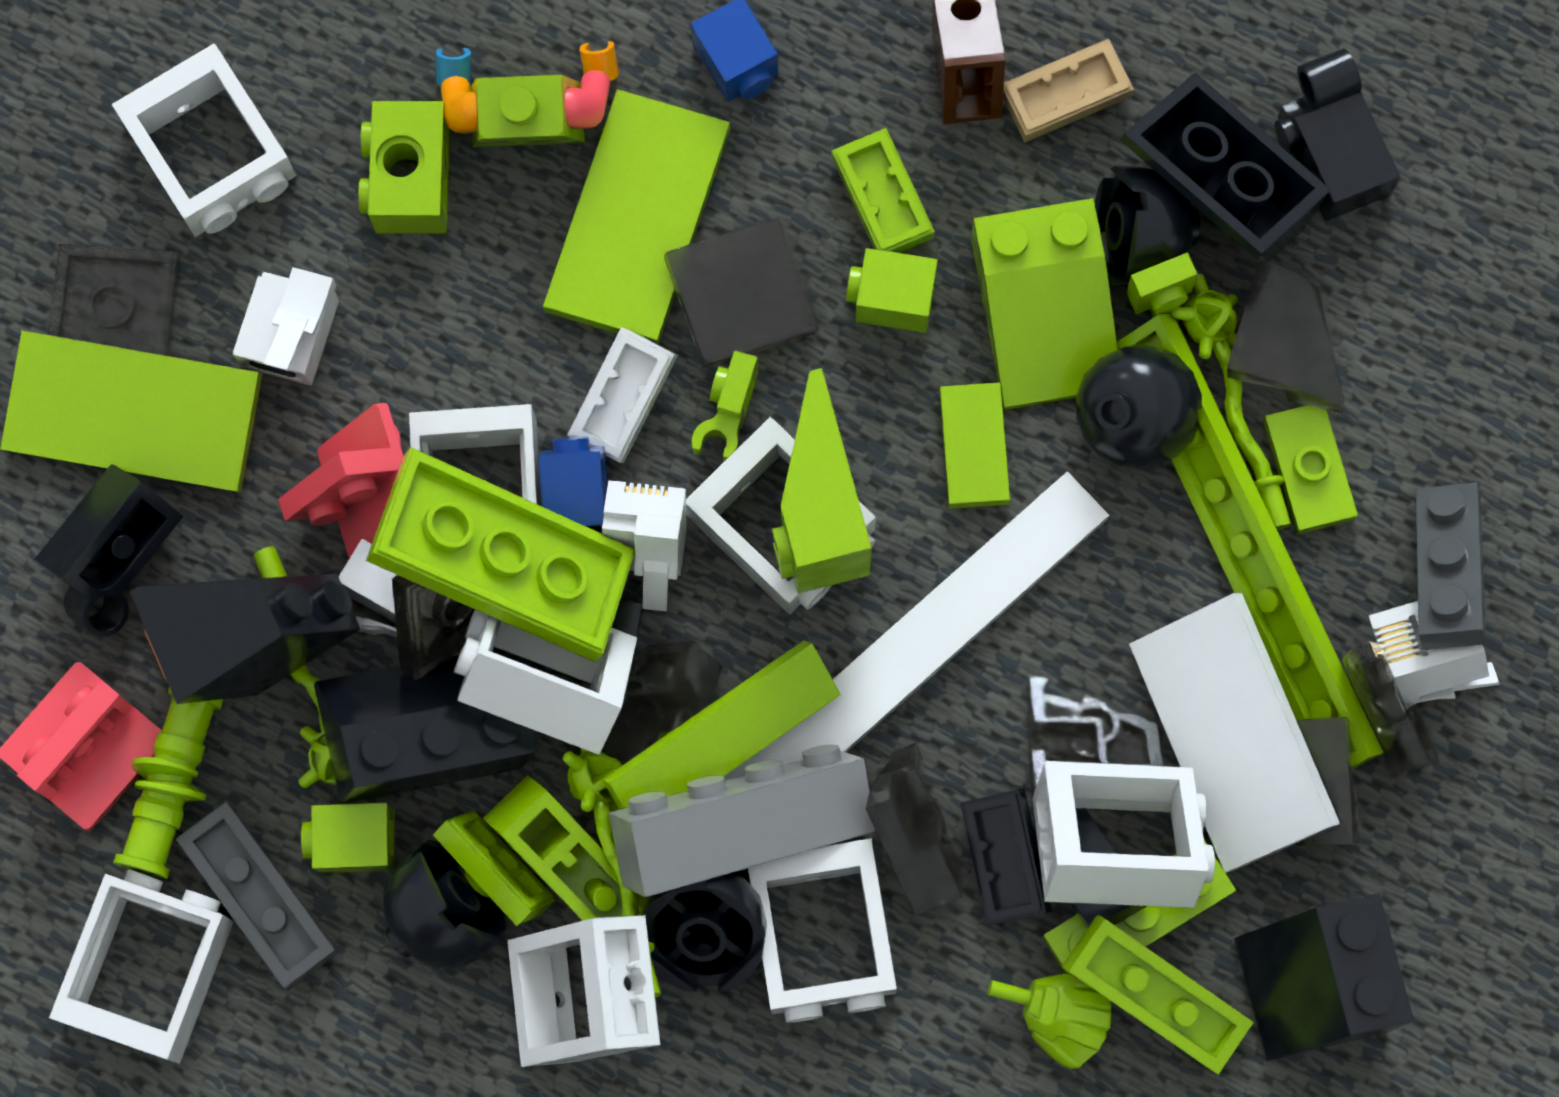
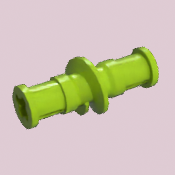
(167, 787)

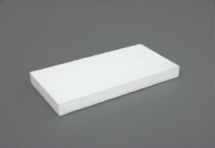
(1235, 732)

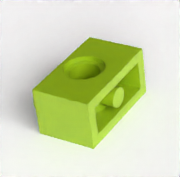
(418, 200)

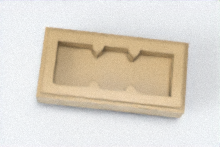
(1067, 90)

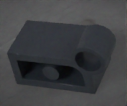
(1337, 135)
(106, 547)

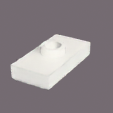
(623, 393)

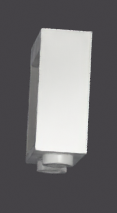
(178, 93)
(482, 429)
(726, 485)
(540, 699)
(814, 865)
(1120, 878)
(93, 946)
(616, 1017)

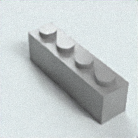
(741, 820)

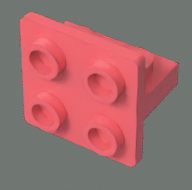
(352, 478)
(80, 746)

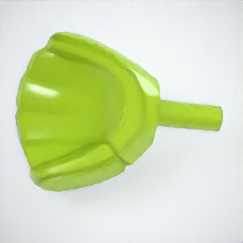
(1063, 1015)

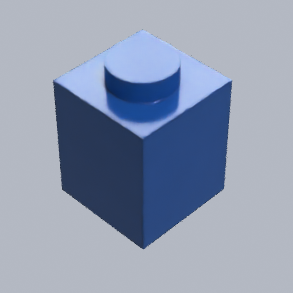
(735, 50)
(574, 480)

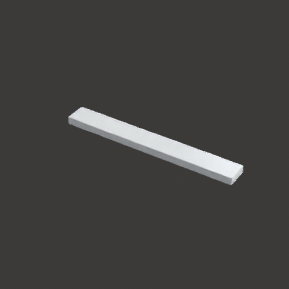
(945, 621)

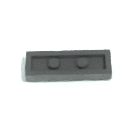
(1450, 566)
(257, 896)

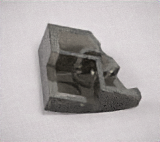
(1394, 722)

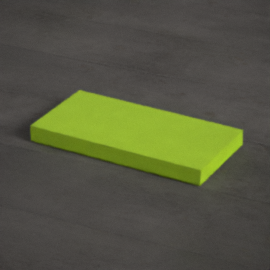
(635, 207)
(131, 411)
(501, 555)

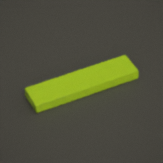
(730, 727)

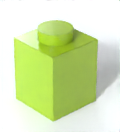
(893, 290)
(350, 838)

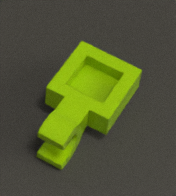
(1162, 286)
(732, 392)

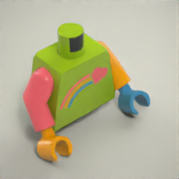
(525, 107)

